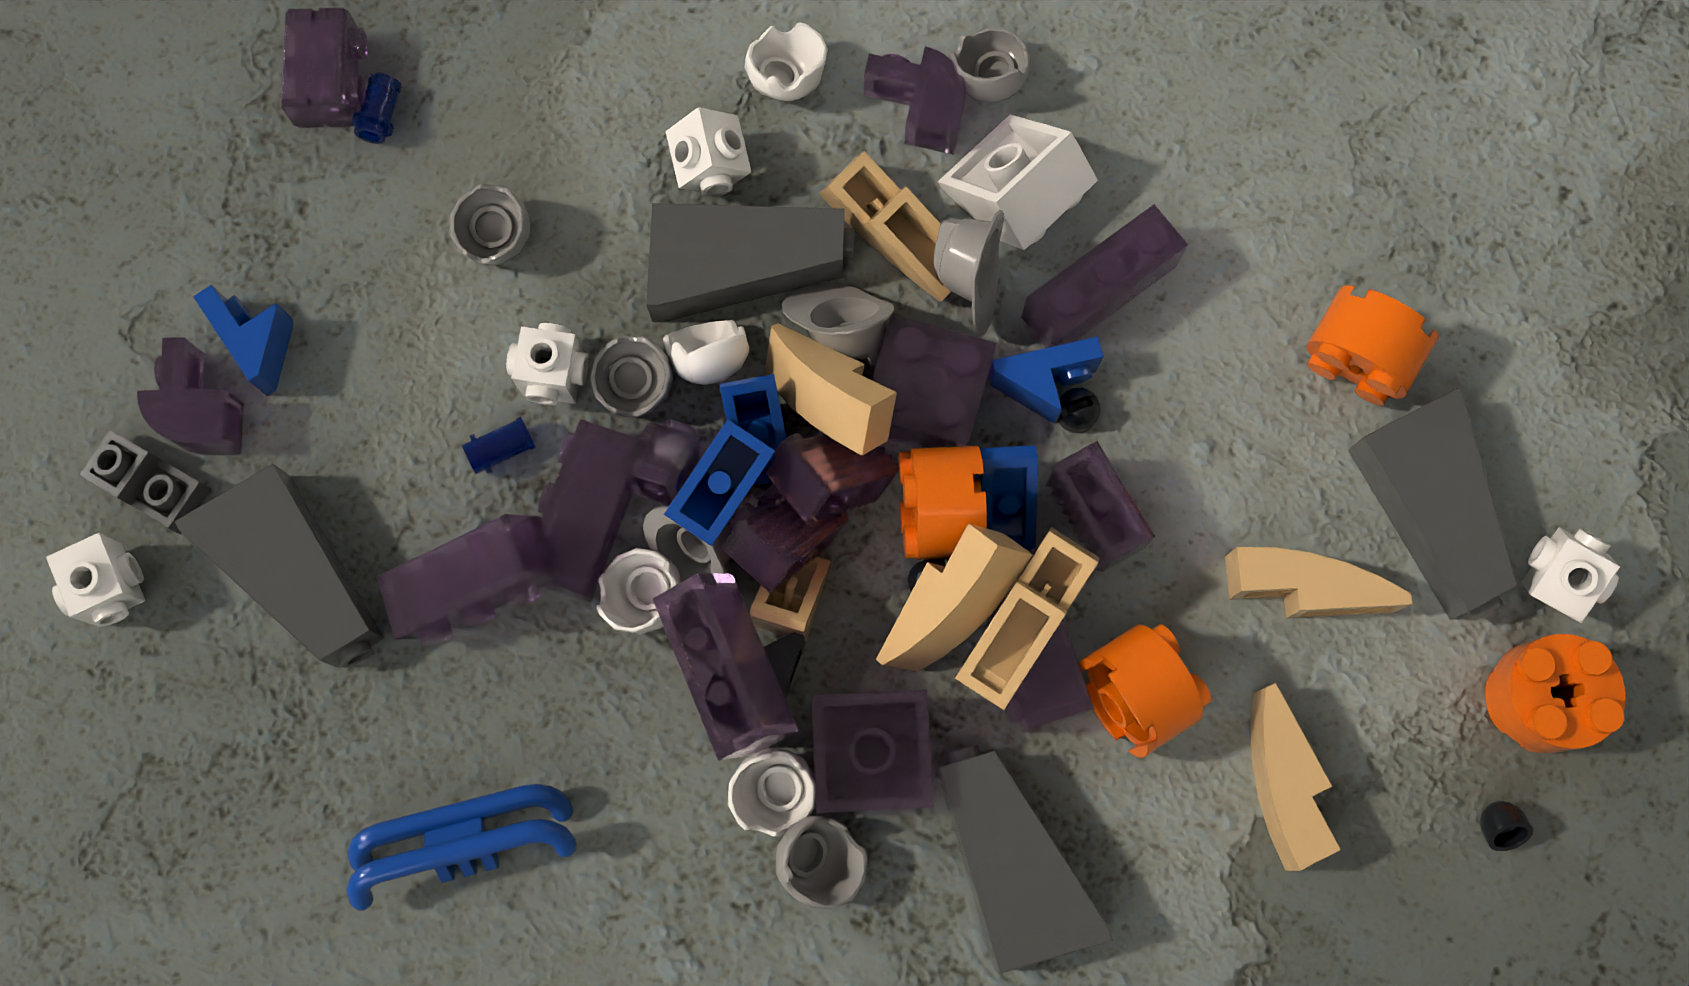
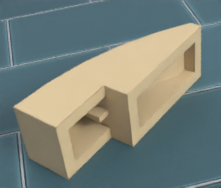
(888, 220)
(830, 390)
(1310, 583)
(954, 598)
(1027, 618)
(1286, 781)

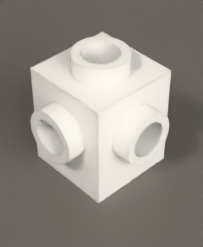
(708, 152)
(551, 380)
(1571, 572)
(96, 580)

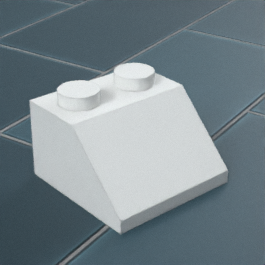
(1025, 172)

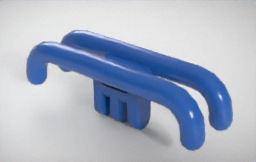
(458, 837)

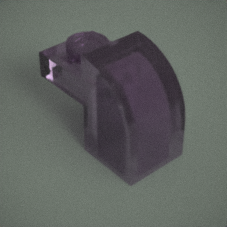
(931, 91)
(185, 412)

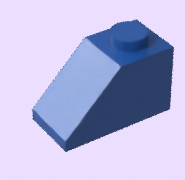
(719, 482)

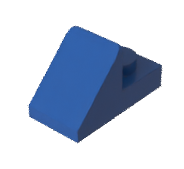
(255, 342)
(1032, 375)
(756, 409)
(1011, 491)

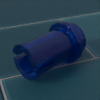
(374, 118)
(498, 446)

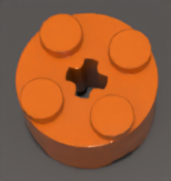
(1371, 344)
(939, 498)
(1586, 687)
(1144, 688)

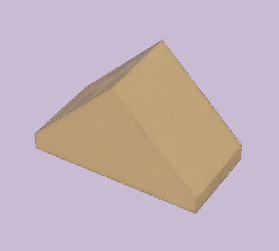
(793, 603)

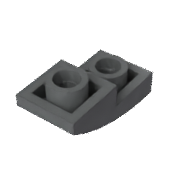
(144, 480)

